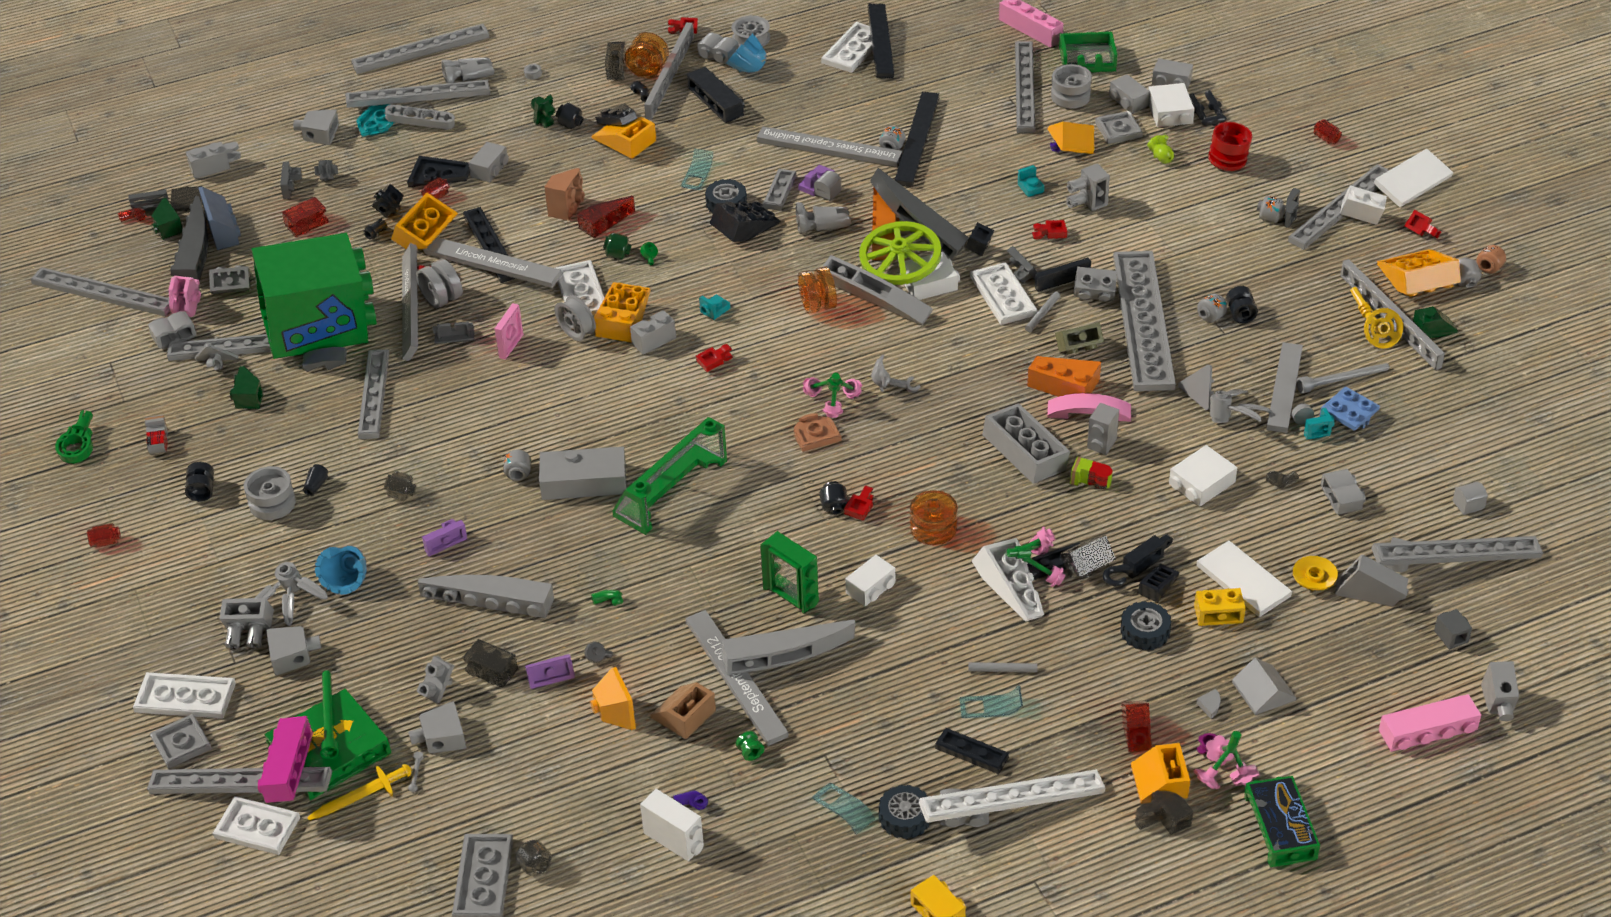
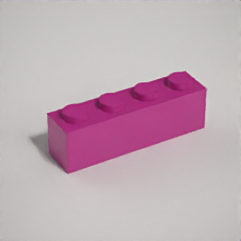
(285, 759)

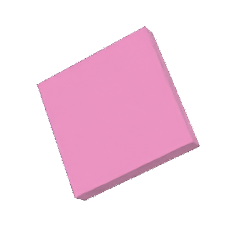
(509, 331)

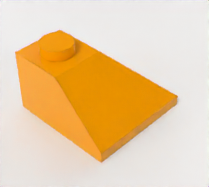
(613, 701)

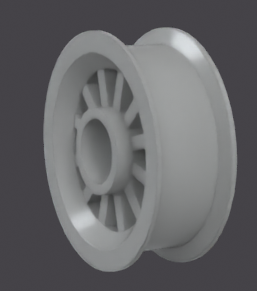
(748, 25)
(575, 318)

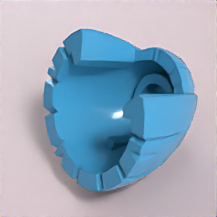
(748, 57)
(341, 569)

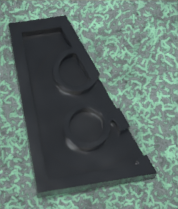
(617, 116)
(430, 168)

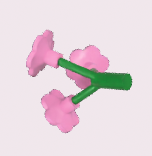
(1221, 752)

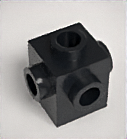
(387, 200)

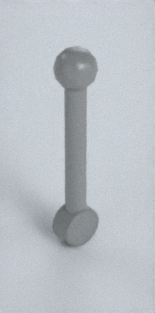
(418, 756)

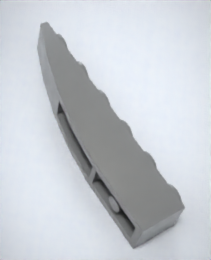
(877, 290)
(491, 592)
(784, 646)

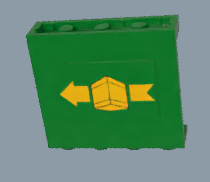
(358, 739)

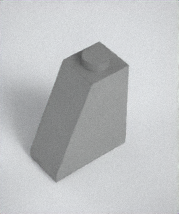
(1372, 583)

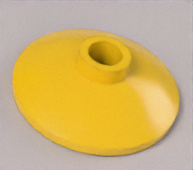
(1315, 573)

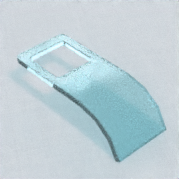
(699, 167)
(995, 704)
(848, 808)

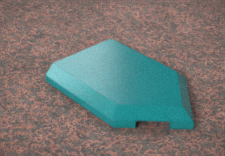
(373, 121)

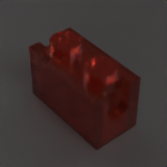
(305, 217)

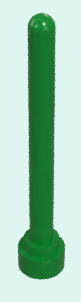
(329, 746)

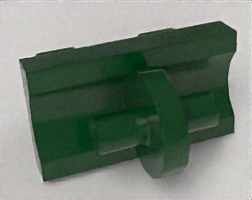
(543, 110)

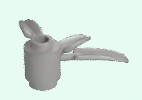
(1221, 406)
(291, 581)

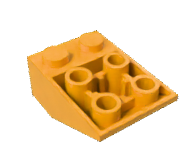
(628, 138)
(620, 309)

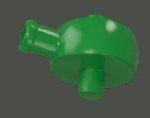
(649, 252)

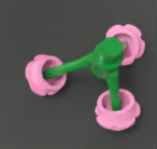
(832, 408)
(1039, 545)

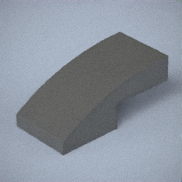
(1291, 207)
(330, 357)

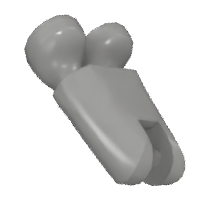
(466, 68)
(821, 218)

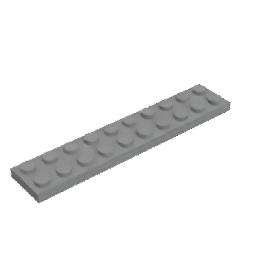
(1144, 321)

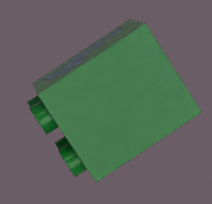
(313, 294)

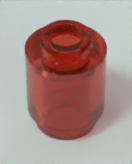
(1327, 132)
(437, 188)
(103, 535)

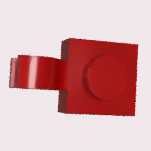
(679, 24)
(1420, 224)
(1051, 228)
(714, 358)
(860, 506)

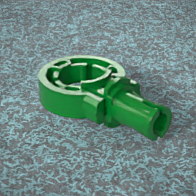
(77, 433)

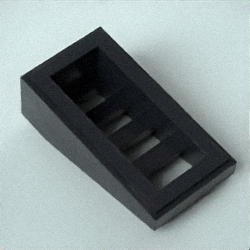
(1153, 592)

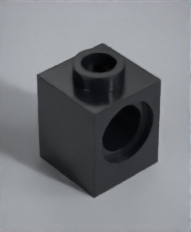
(979, 239)

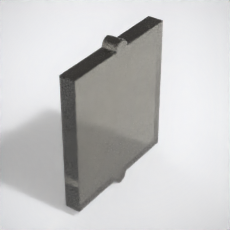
(183, 197)

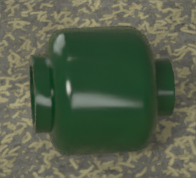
(616, 246)

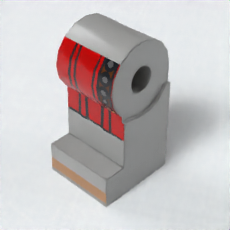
(156, 434)

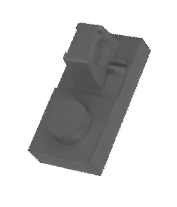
(288, 176)
(1025, 270)

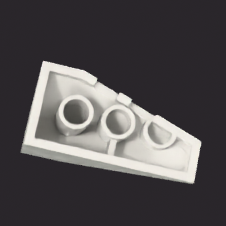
(1009, 578)

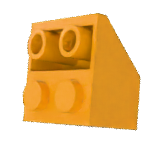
(1161, 770)

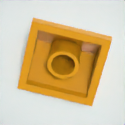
(1073, 137)

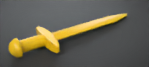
(363, 791)

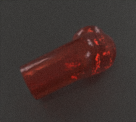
(128, 214)

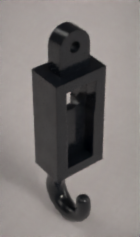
(1139, 559)

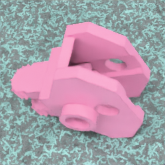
(184, 295)

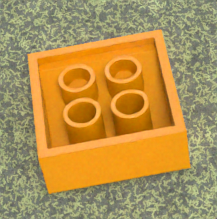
(1421, 271)

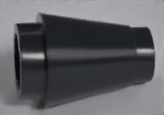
(315, 479)

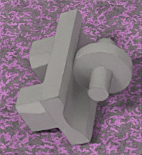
(436, 679)

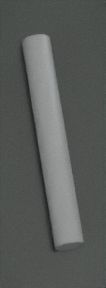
(1042, 312)
(1002, 667)

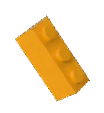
(423, 223)

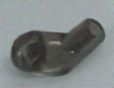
(1281, 480)

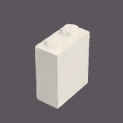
(1171, 105)
(940, 281)
(1202, 475)
(672, 825)

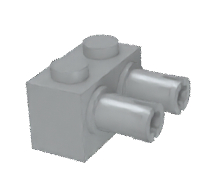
(1092, 186)
(246, 614)

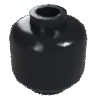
(569, 115)
(833, 497)

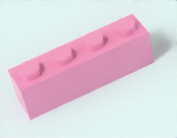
(1031, 21)
(1429, 722)

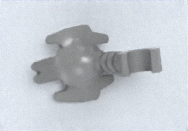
(882, 378)

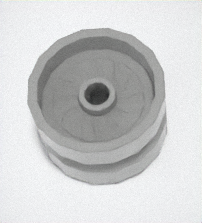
(1071, 86)
(439, 283)
(269, 493)

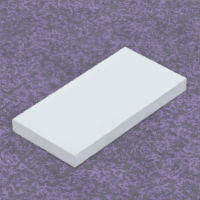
(850, 48)
(1413, 177)
(581, 281)
(1003, 293)
(1235, 569)
(184, 695)

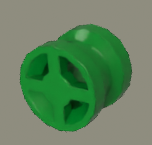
(750, 746)

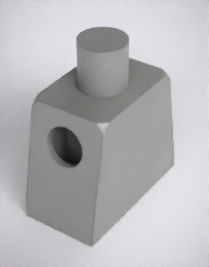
(318, 126)
(290, 648)
(1500, 689)
(440, 730)

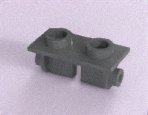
(461, 333)

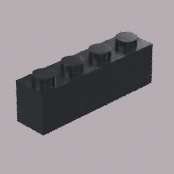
(715, 94)

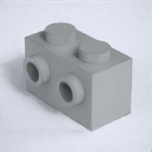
(1095, 284)

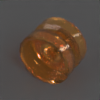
(646, 55)
(817, 290)
(933, 517)

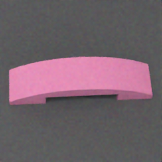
(1086, 404)

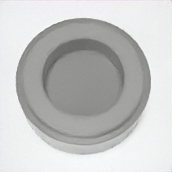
(532, 71)
(1301, 413)

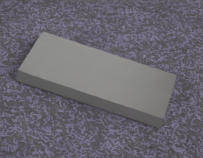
(483, 875)

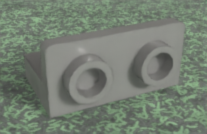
(230, 279)

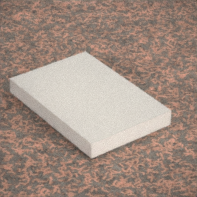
(256, 825)

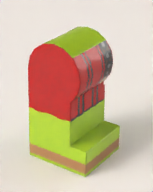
(1091, 473)

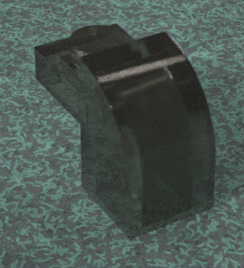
(1167, 808)

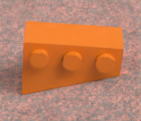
(1063, 375)

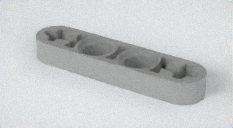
(394, 112)

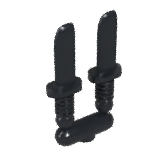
(1213, 105)

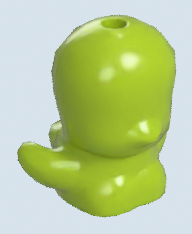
(1160, 149)

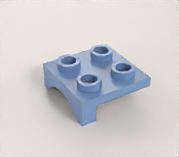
(1351, 408)

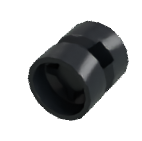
(1242, 304)
(199, 481)

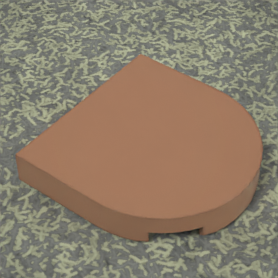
(815, 431)

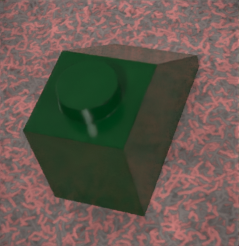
(166, 220)
(1434, 322)

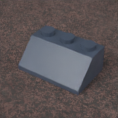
(220, 219)

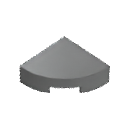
(1210, 703)

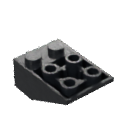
(742, 220)

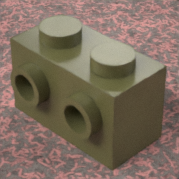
(1075, 338)

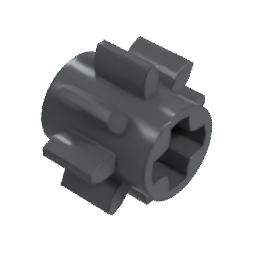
(326, 170)

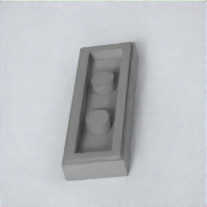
(779, 189)

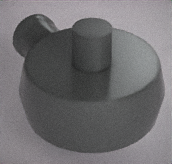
(596, 652)

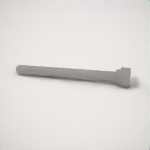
(1306, 384)

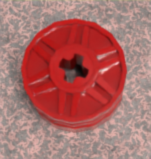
(1230, 146)

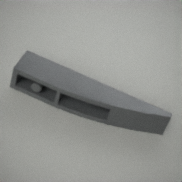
(912, 209)
(193, 245)

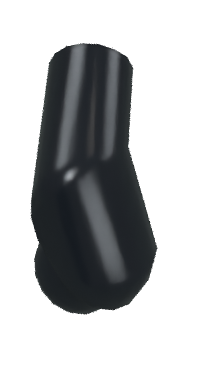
(638, 86)

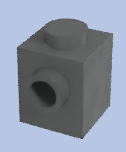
(1453, 629)

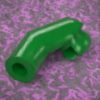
(605, 595)

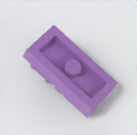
(807, 184)
(445, 537)
(550, 671)

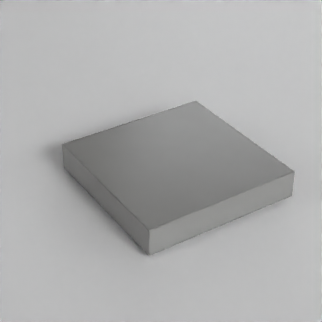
(1118, 127)
(180, 741)

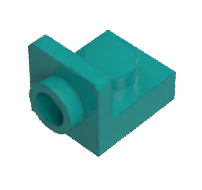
(1029, 181)
(714, 306)
(1319, 426)

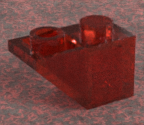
(1136, 725)

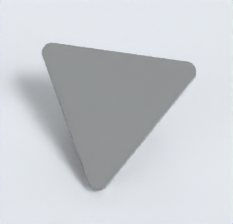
(214, 356)
(1199, 386)

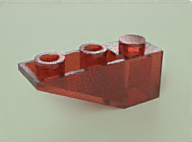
(604, 215)

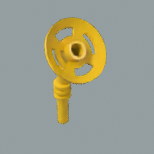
(1378, 325)

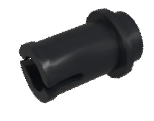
(372, 230)

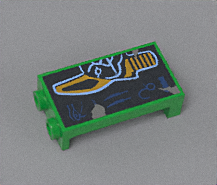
(1283, 821)

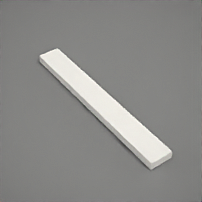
(1011, 795)

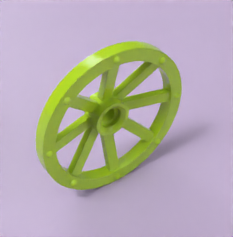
(901, 249)

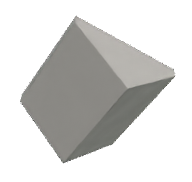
(1262, 687)

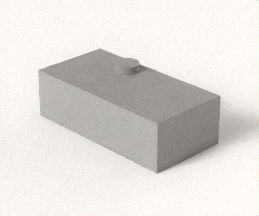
(1026, 443)
(582, 473)

